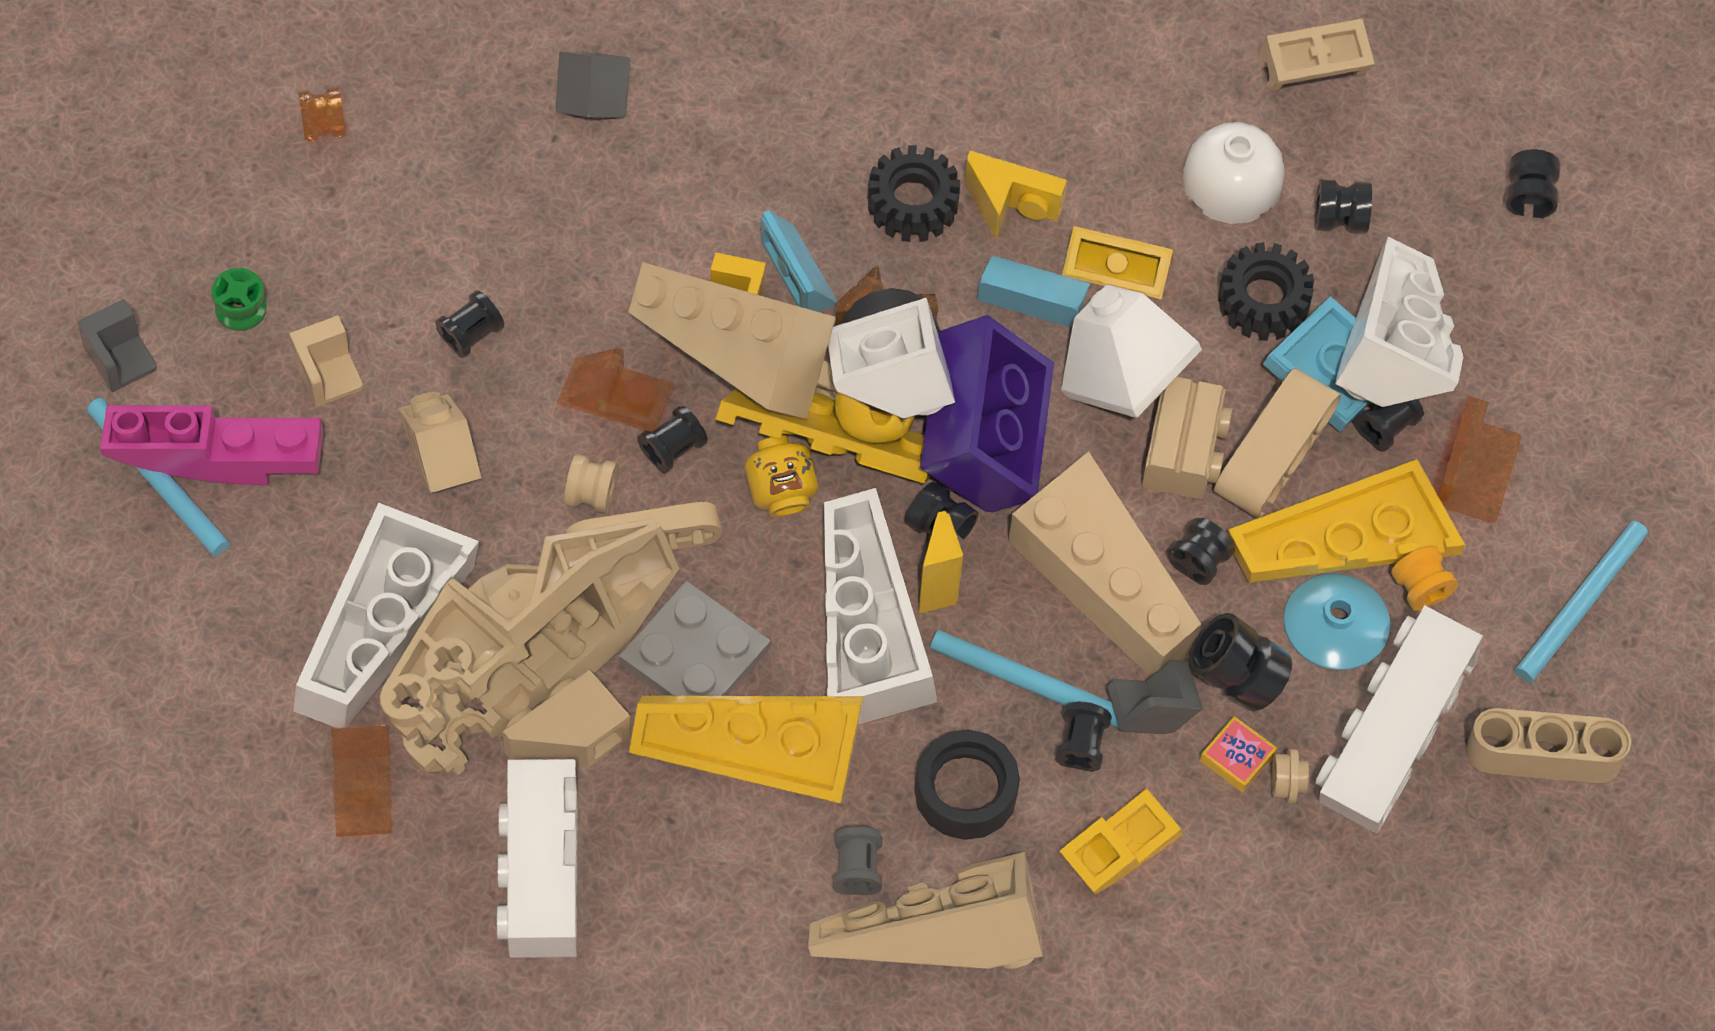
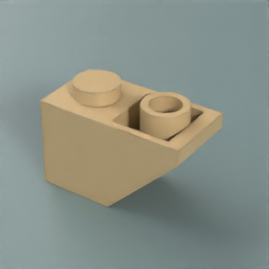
(440, 441)
(574, 723)

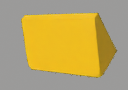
(1117, 262)
(941, 567)

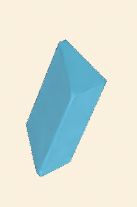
(795, 263)
(1032, 291)

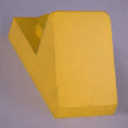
(1002, 185)

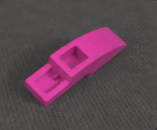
(198, 446)

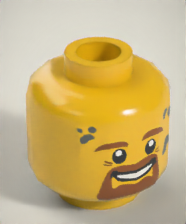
(781, 476)

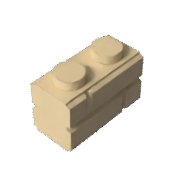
(1185, 437)

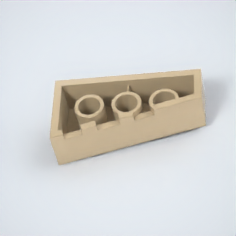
(745, 338)
(1104, 565)

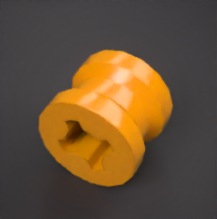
(1424, 577)

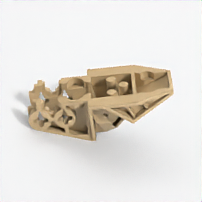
(523, 635)

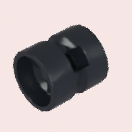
(1240, 662)

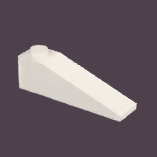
(1400, 333)

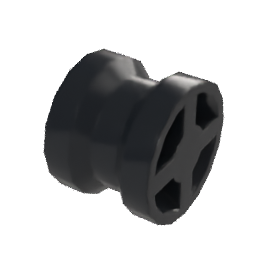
(1201, 551)

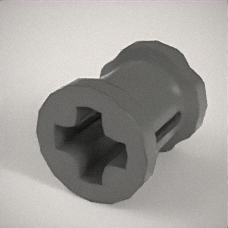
(857, 861)

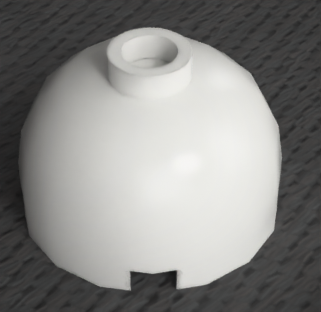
(1234, 173)

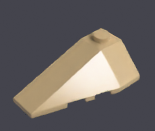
(974, 923)

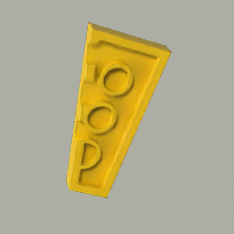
(764, 740)

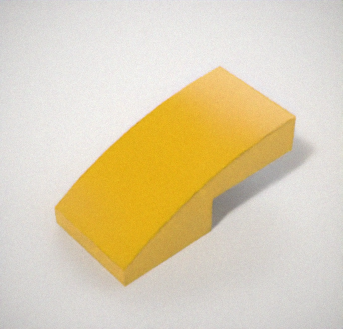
(1121, 843)

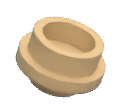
(1289, 776)

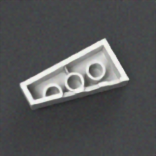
(378, 611)
(869, 614)
(1399, 718)

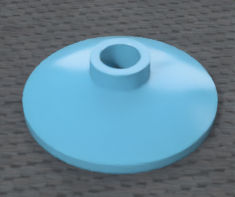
(1334, 641)

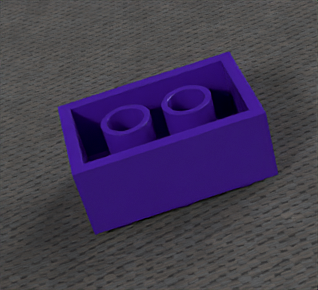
(995, 431)

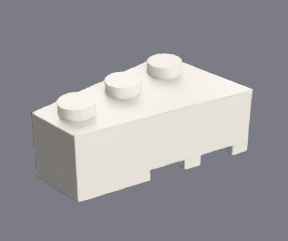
(540, 859)

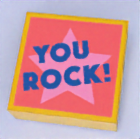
(1238, 754)

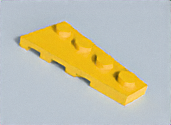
(827, 435)
(1348, 528)

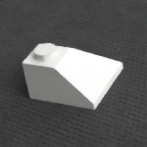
(1124, 352)
(892, 361)

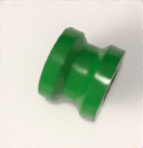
(243, 287)

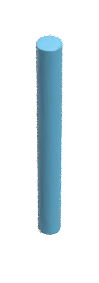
(174, 496)
(1581, 601)
(1015, 672)

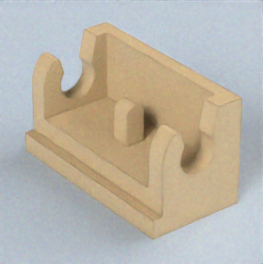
(1316, 53)

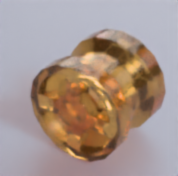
(322, 113)

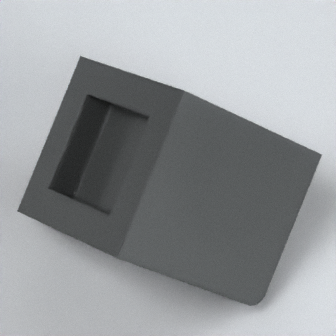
(592, 84)
(115, 345)
(1157, 704)

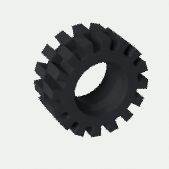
(913, 218)
(1268, 266)

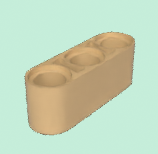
(1277, 442)
(1568, 733)

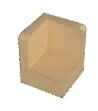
(325, 361)

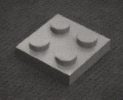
(694, 647)

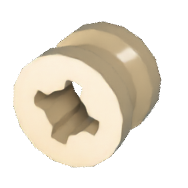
(591, 483)

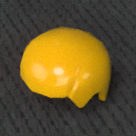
(869, 422)

